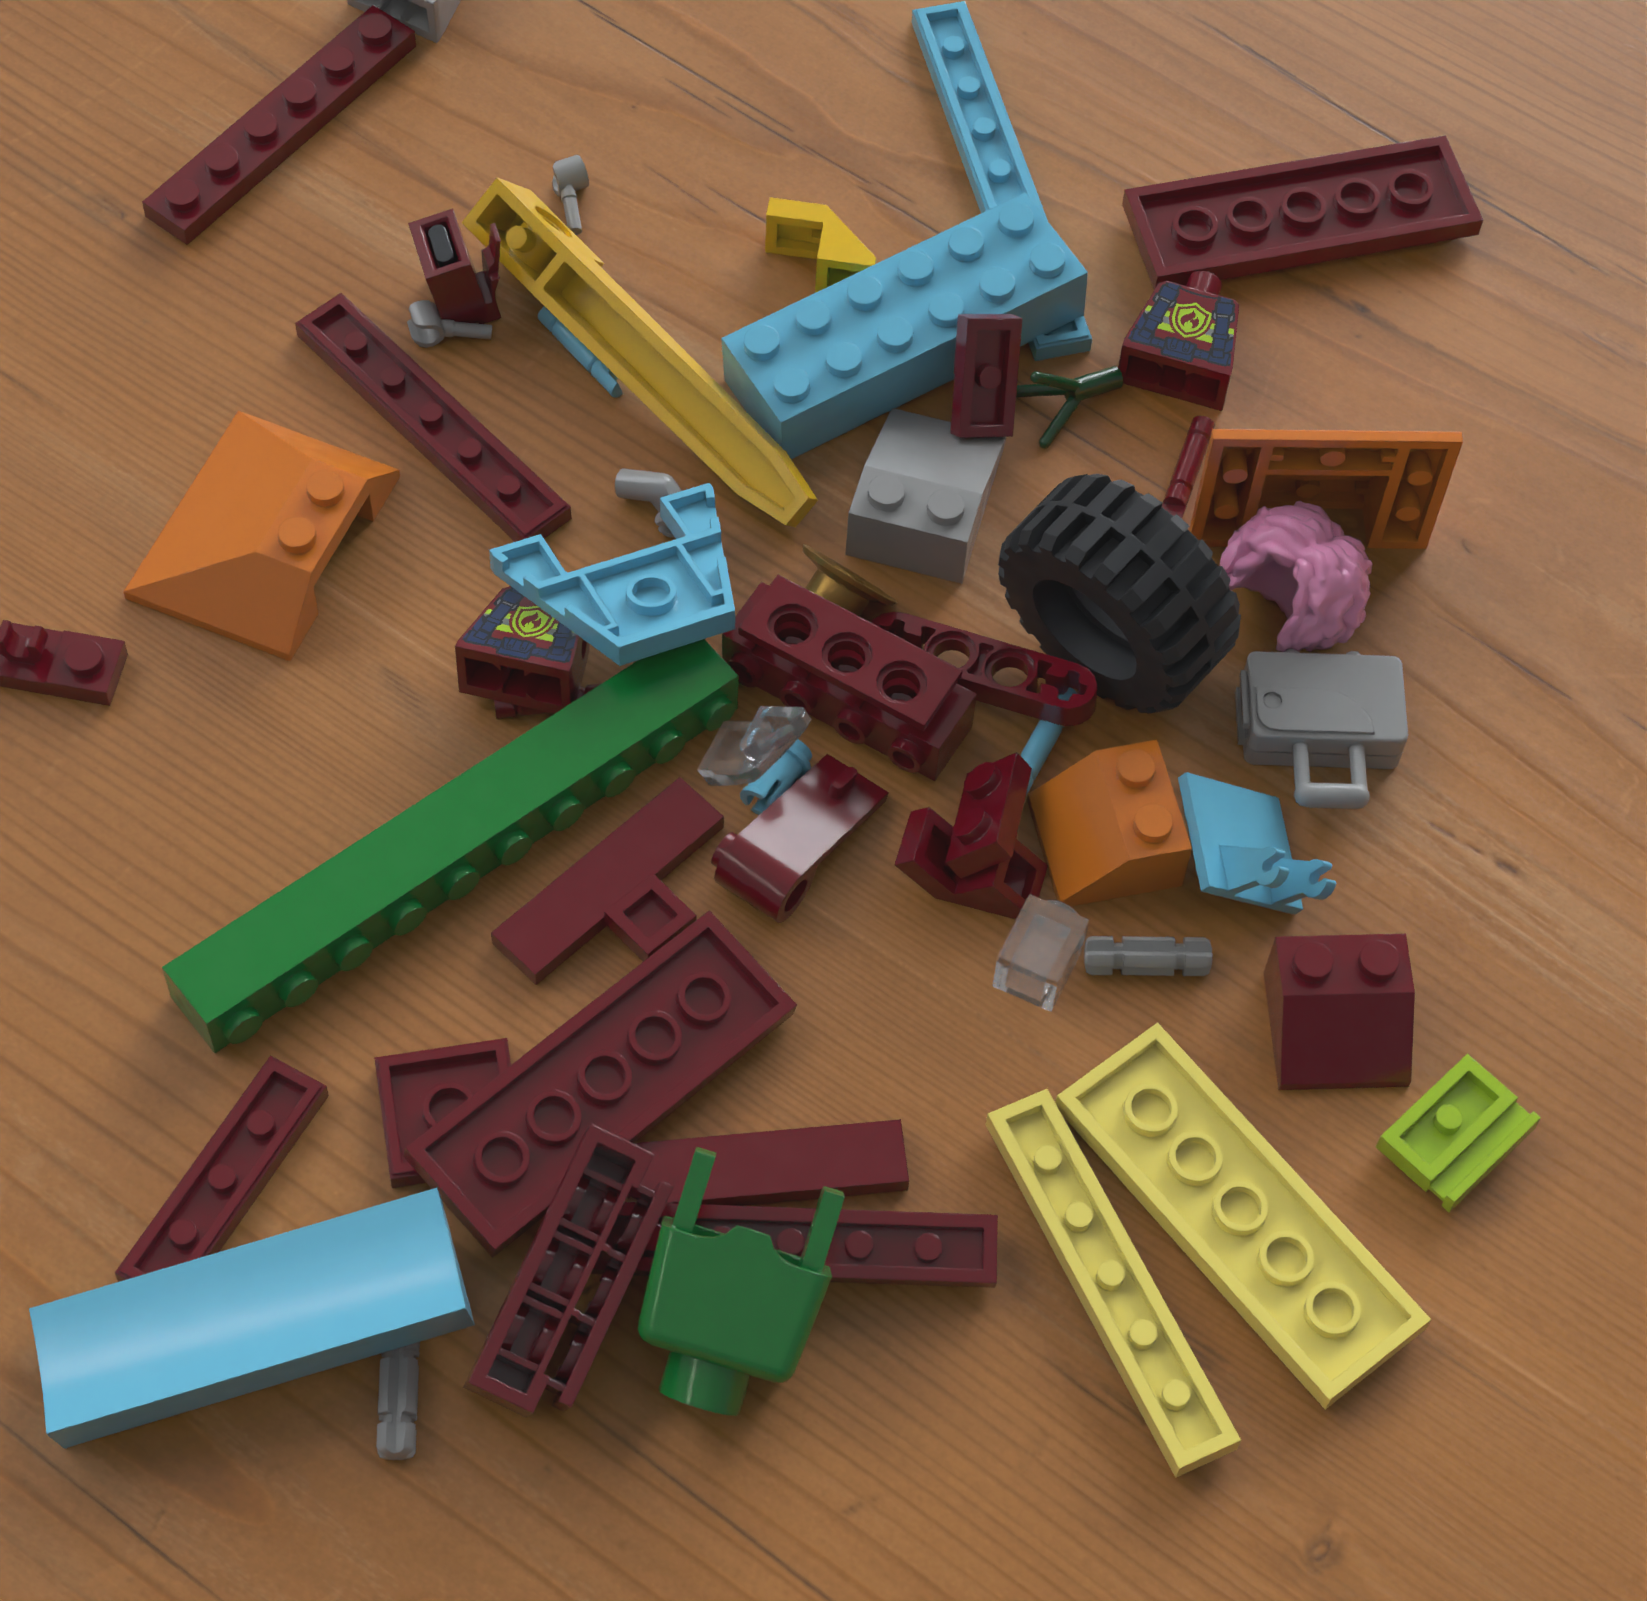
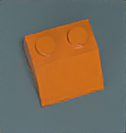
(1111, 826)

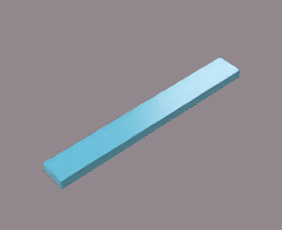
(984, 134)

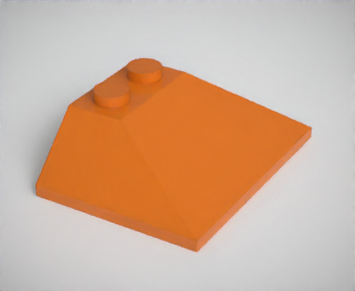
(1388, 474)
(259, 534)

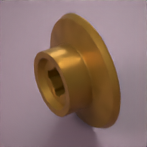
(842, 585)

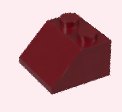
(1341, 1011)

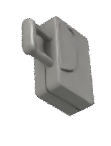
(1323, 715)

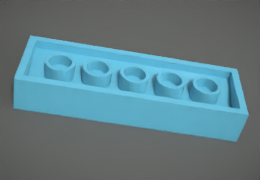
(248, 1318)

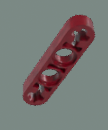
(990, 656)

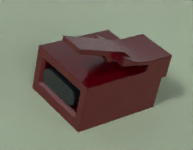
(449, 270)

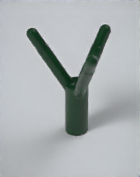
(1074, 391)

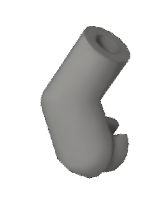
(646, 487)

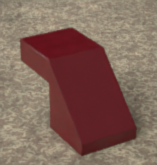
(995, 890)

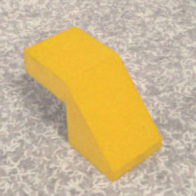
(818, 234)

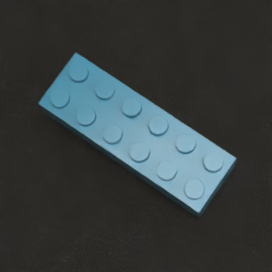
(895, 325)

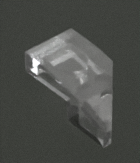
(748, 749)

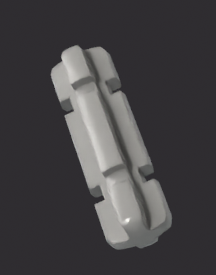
(1148, 955)
(398, 1403)

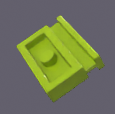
(1457, 1132)

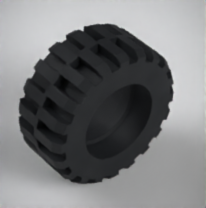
(1120, 591)

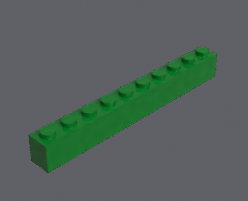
(448, 842)

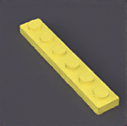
(1113, 1283)

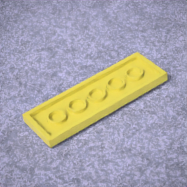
(1242, 1215)

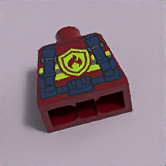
(1183, 342)
(521, 655)

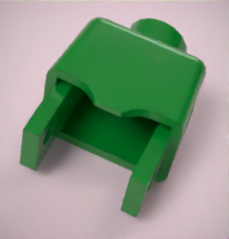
(731, 1299)

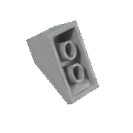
(922, 496)

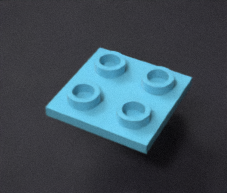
(1245, 847)

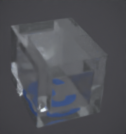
(1040, 951)

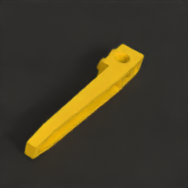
(638, 350)

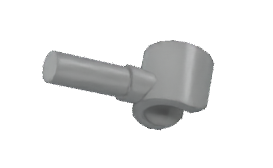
(569, 177)
(429, 329)

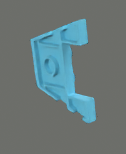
(640, 599)

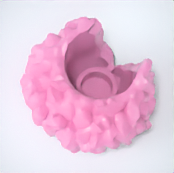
(1305, 568)

